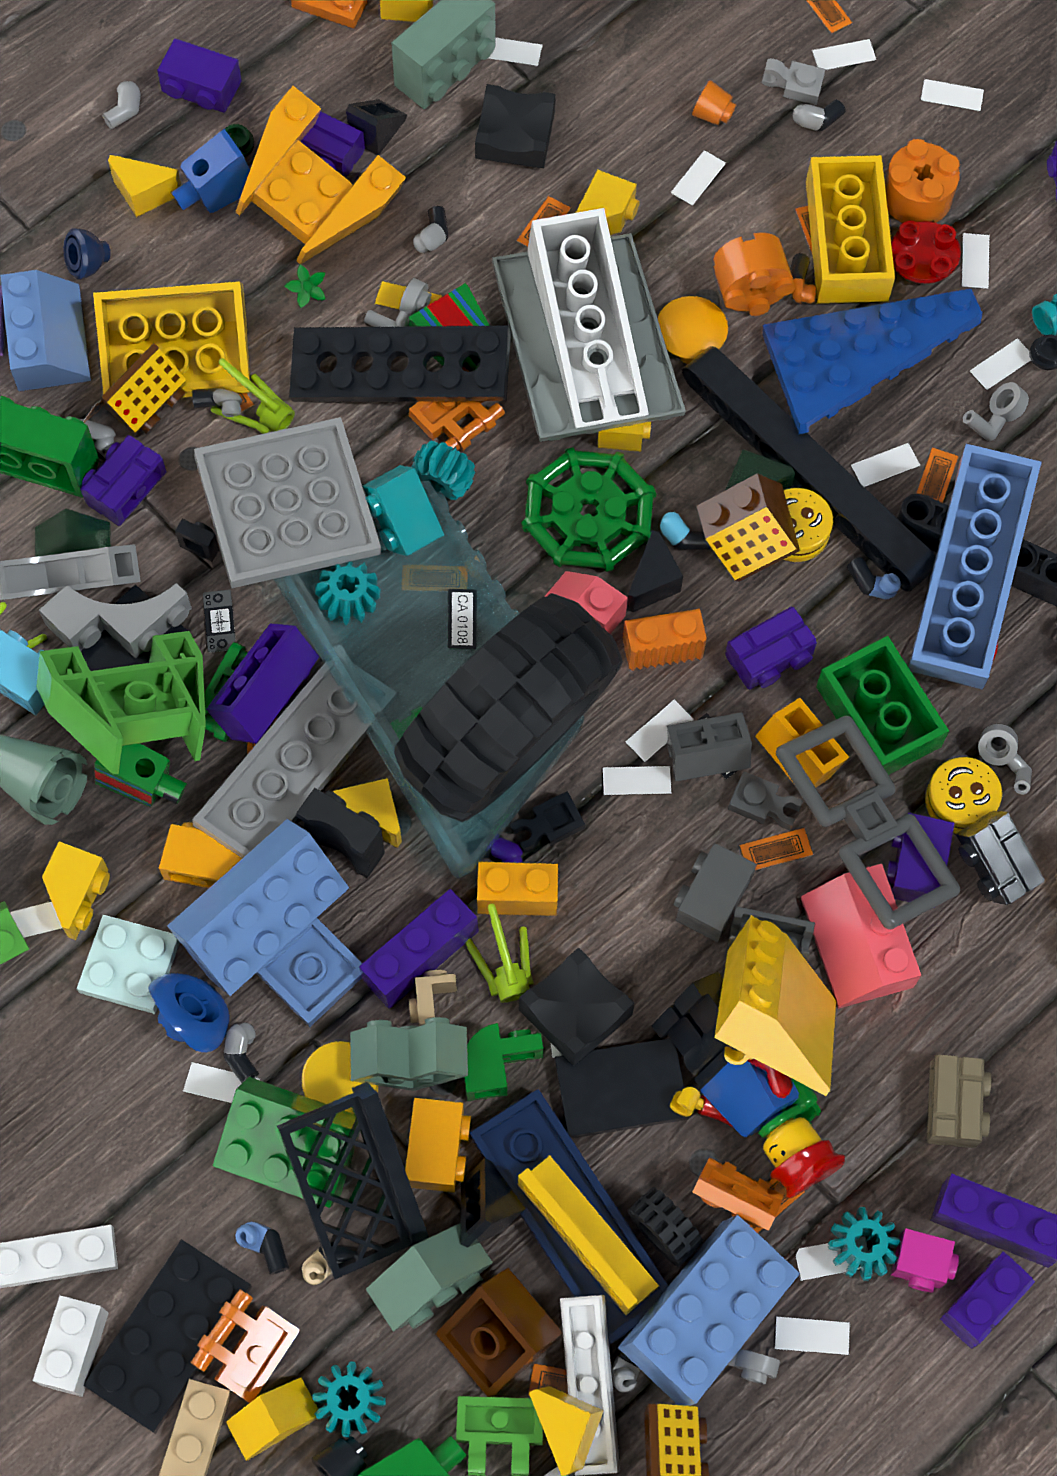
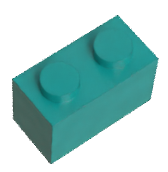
(402, 510)

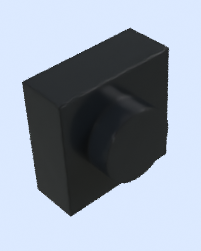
(197, 539)

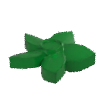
(306, 286)

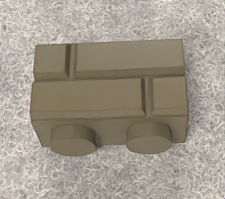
(957, 1101)

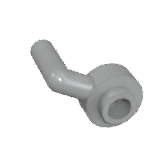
(413, 300)
(1006, 405)
(1005, 754)
(755, 1366)

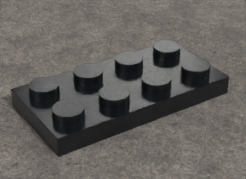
(153, 1351)

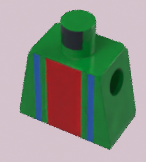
(452, 309)
(139, 761)

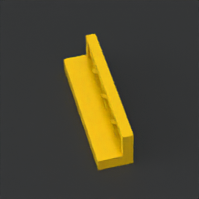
(587, 1234)

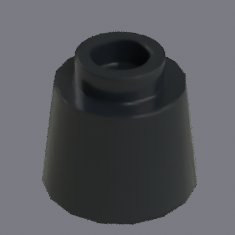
(341, 1458)

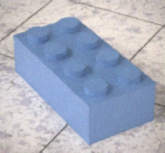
(258, 906)
(709, 1311)

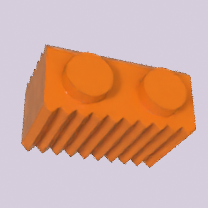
(664, 639)

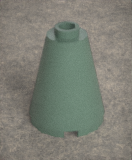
(41, 777)

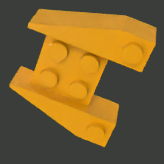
(305, 190)

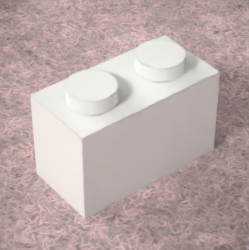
(70, 1346)

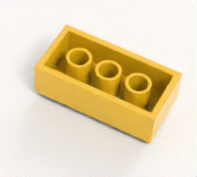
(849, 229)

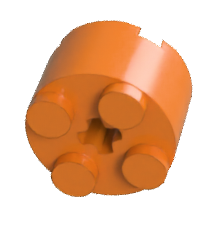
(921, 182)
(753, 273)

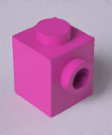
(924, 1260)

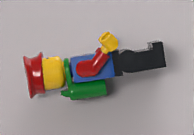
(746, 1091)

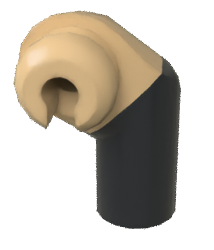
(316, 1268)

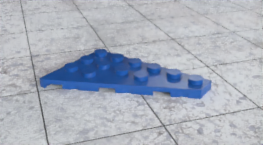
(842, 354)

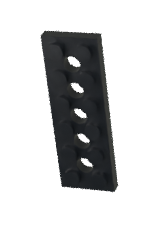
(412, 384)

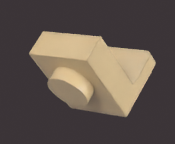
(431, 983)

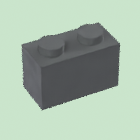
(714, 892)

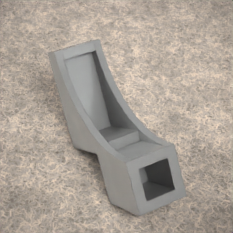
(76, 569)
(81, 620)

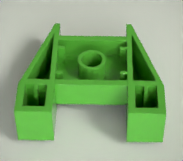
(127, 702)

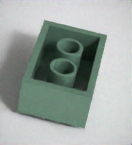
(443, 48)

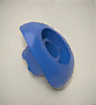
(190, 1010)

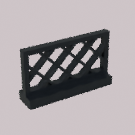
(388, 1169)

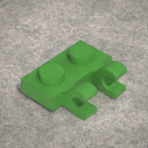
(498, 1422)

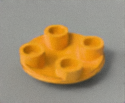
(692, 326)

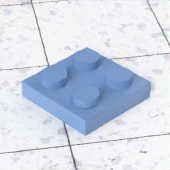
(312, 972)

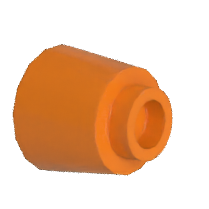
(714, 104)

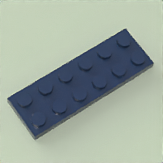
(522, 1140)

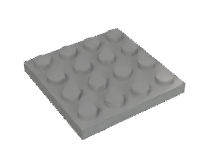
(286, 502)

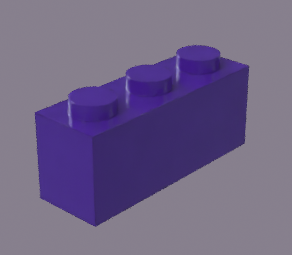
(263, 683)
(419, 948)
(997, 1220)

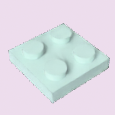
(126, 961)

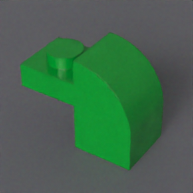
(489, 1054)

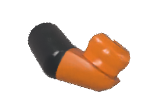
(799, 268)

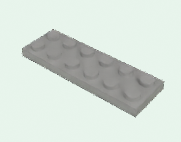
(284, 766)

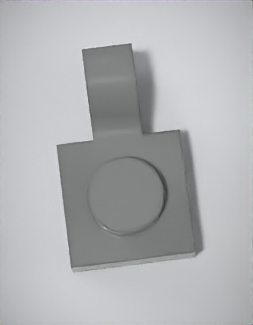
(800, 82)

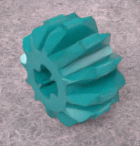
(444, 468)
(347, 592)
(876, 1255)
(335, 1404)

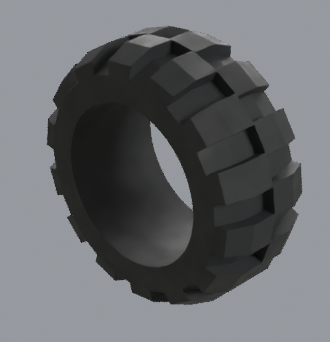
(507, 706)

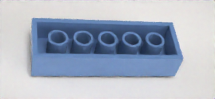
(974, 566)

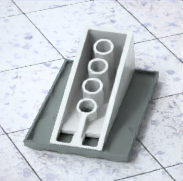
(585, 329)

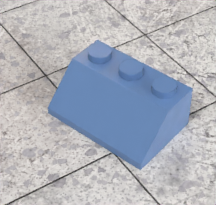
(44, 330)

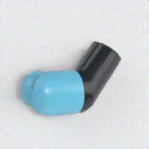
(680, 535)

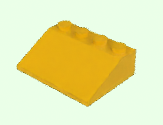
(186, 322)
(777, 1006)

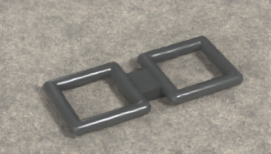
(868, 821)

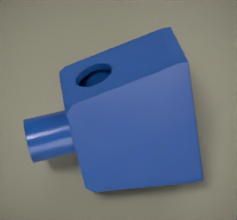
(214, 174)

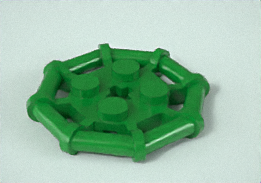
(594, 490)

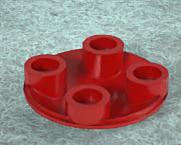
(925, 251)

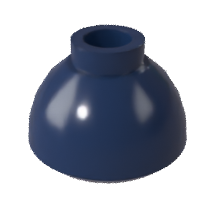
(84, 253)

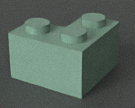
(409, 1054)
(428, 1277)

